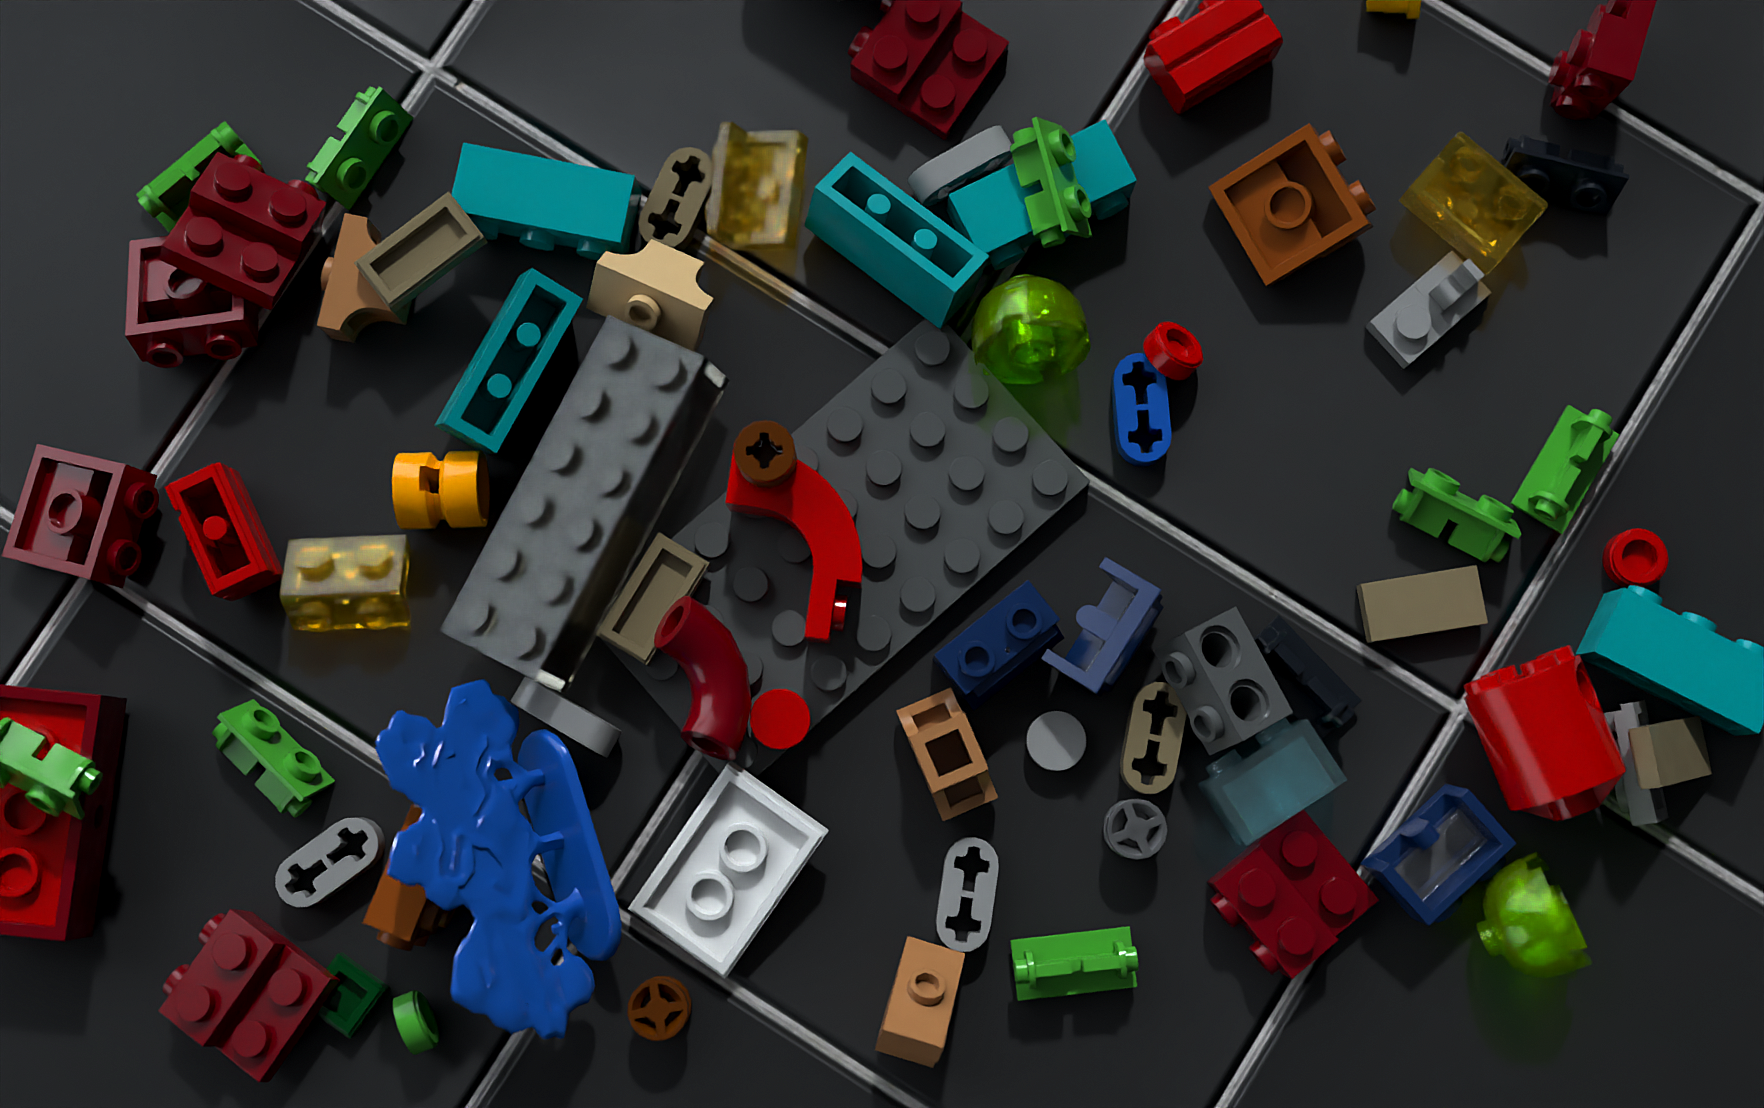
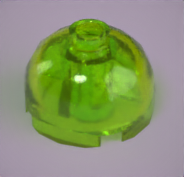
(1029, 329)
(1531, 921)

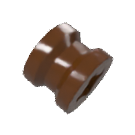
(766, 466)
(650, 1020)

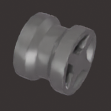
(1144, 825)

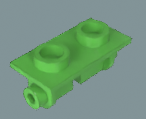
(370, 132)
(1046, 157)
(170, 192)
(1566, 467)
(1479, 522)
(254, 737)
(50, 783)
(1074, 963)

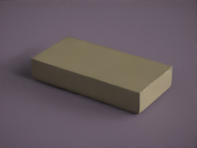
(420, 252)
(657, 583)
(1421, 604)
(1669, 752)

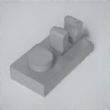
(1429, 308)
(1644, 805)

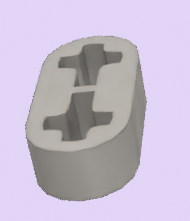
(961, 166)
(566, 716)
(321, 851)
(982, 894)

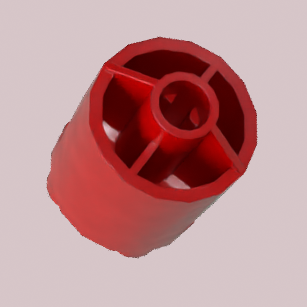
(1546, 735)

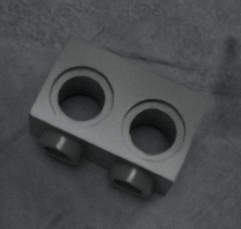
(1226, 679)

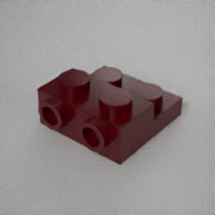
(1600, 59)
(926, 60)
(245, 229)
(181, 314)
(81, 515)
(1290, 895)
(247, 992)

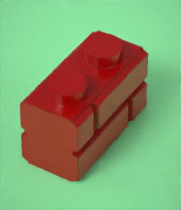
(1210, 50)
(224, 531)

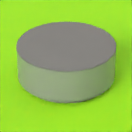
(1055, 741)

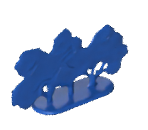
(481, 851)

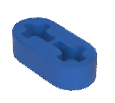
(1127, 412)

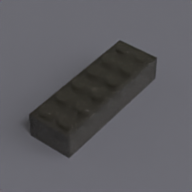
(586, 503)

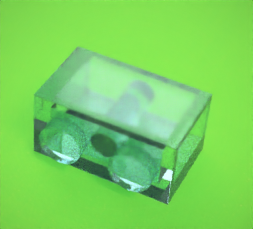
(1270, 780)

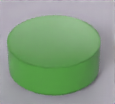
(416, 1021)

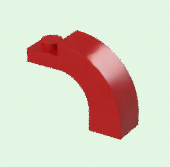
(827, 527)

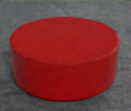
(1173, 350)
(1635, 558)
(780, 719)

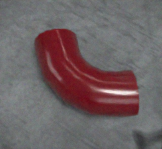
(715, 675)

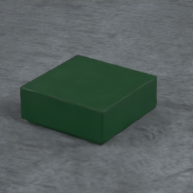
(352, 997)

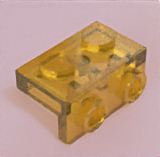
(756, 188)
(1473, 202)
(346, 582)

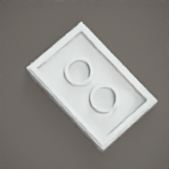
(728, 869)

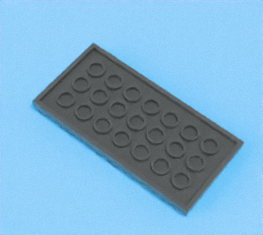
(940, 490)

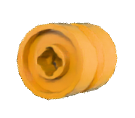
(461, 485)

